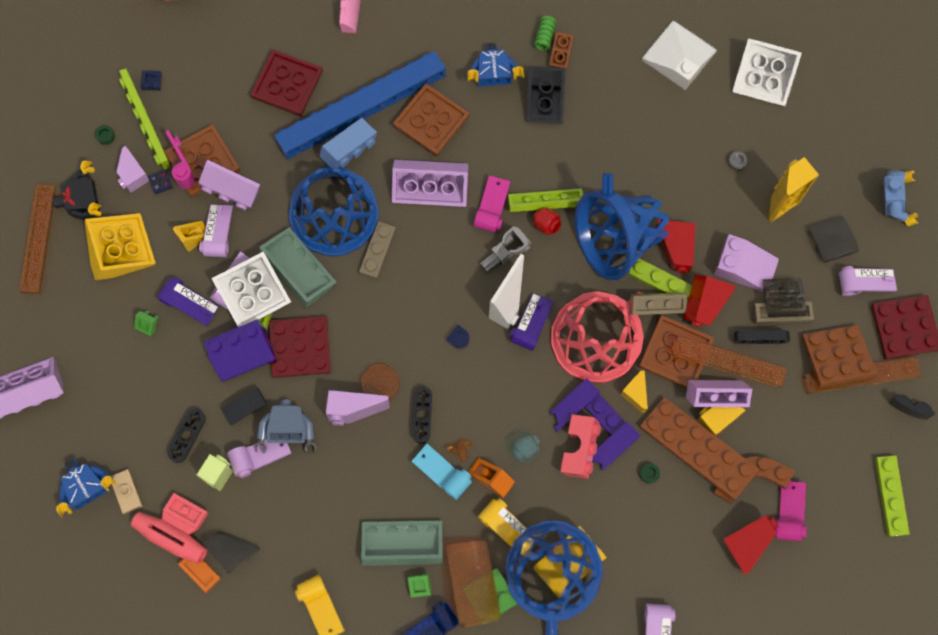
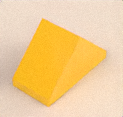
(190, 234)
(636, 392)

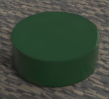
(105, 135)
(649, 473)

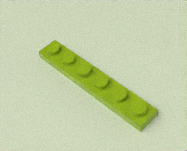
(146, 125)

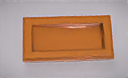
(201, 573)

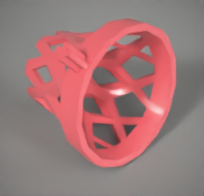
(634, 348)

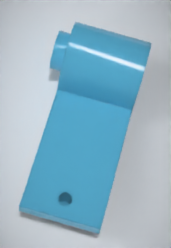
(441, 472)

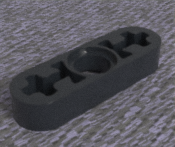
(761, 337)
(428, 401)
(185, 451)

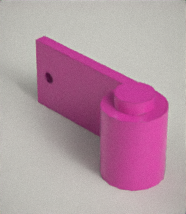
(181, 172)
(492, 205)
(792, 513)

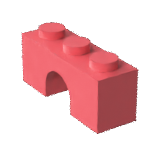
(580, 463)

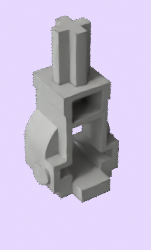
(500, 253)

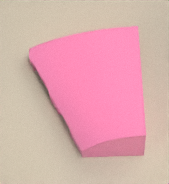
(349, 15)

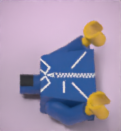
(494, 68)
(81, 486)

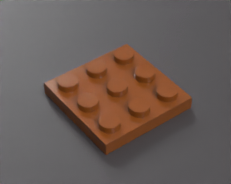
(431, 119)
(198, 149)
(839, 356)
(659, 357)

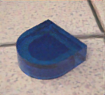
(458, 338)

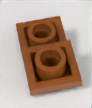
(561, 50)

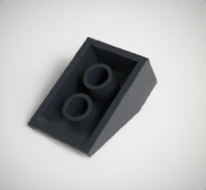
(545, 94)

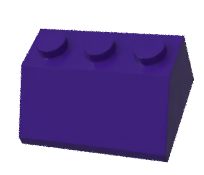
(240, 350)

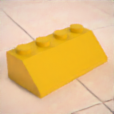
(791, 187)

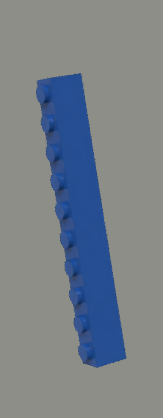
(362, 104)

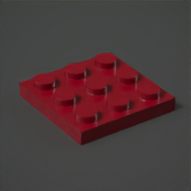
(286, 83)
(906, 327)
(300, 347)

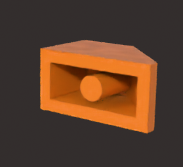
(491, 477)

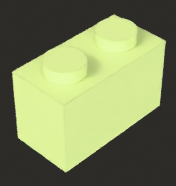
(215, 471)

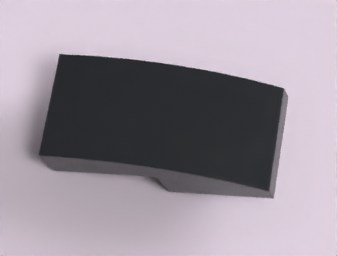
(244, 406)
(918, 410)

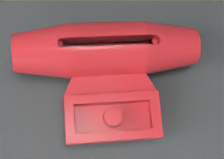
(174, 529)

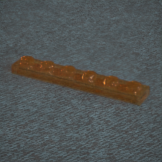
(37, 239)
(729, 361)
(886, 372)

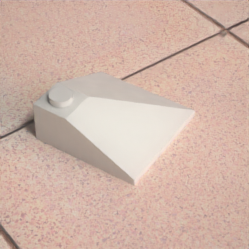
(679, 55)
(766, 72)
(251, 290)
(505, 302)

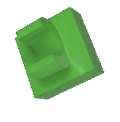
(145, 322)

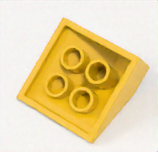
(117, 245)

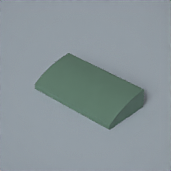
(297, 267)
(402, 543)

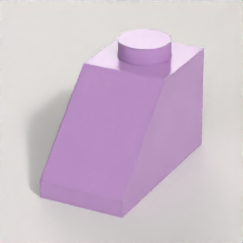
(130, 172)

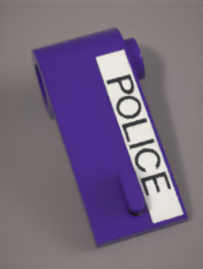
(182, 298)
(532, 322)

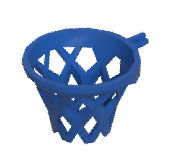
(355, 182)
(634, 232)
(565, 611)

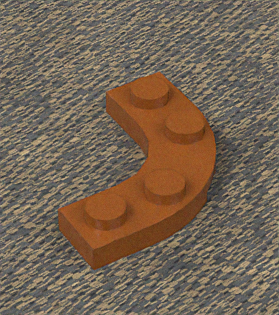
(769, 470)

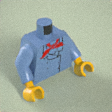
(895, 195)

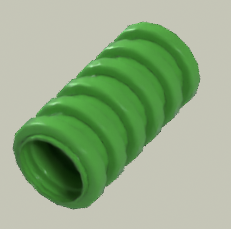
(545, 33)

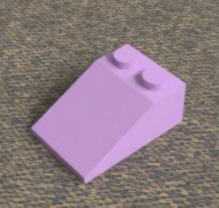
(745, 263)
(350, 407)

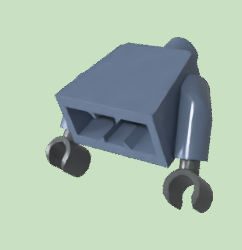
(285, 425)

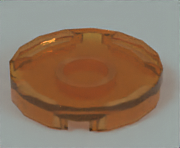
(380, 380)

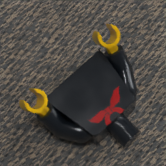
(80, 195)

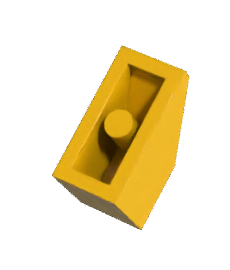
(718, 418)

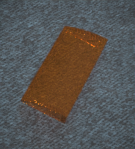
(473, 583)

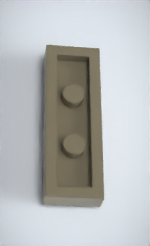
(377, 250)
(658, 303)
(762, 318)

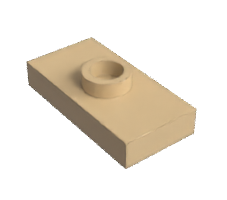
(126, 492)

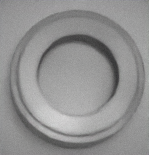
(737, 161)

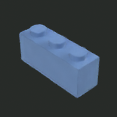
(348, 144)

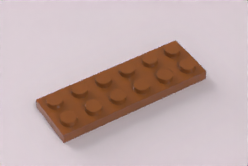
(699, 449)

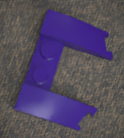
(588, 397)

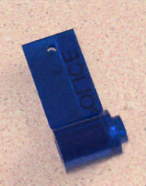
(437, 623)

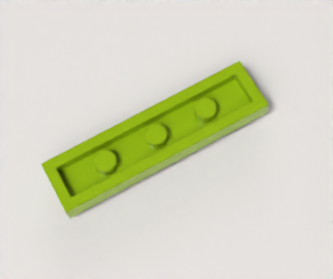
(548, 199)
(658, 279)
(892, 496)

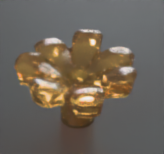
(460, 449)

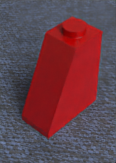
(679, 245)
(706, 300)
(752, 541)

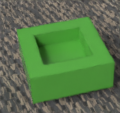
(419, 585)

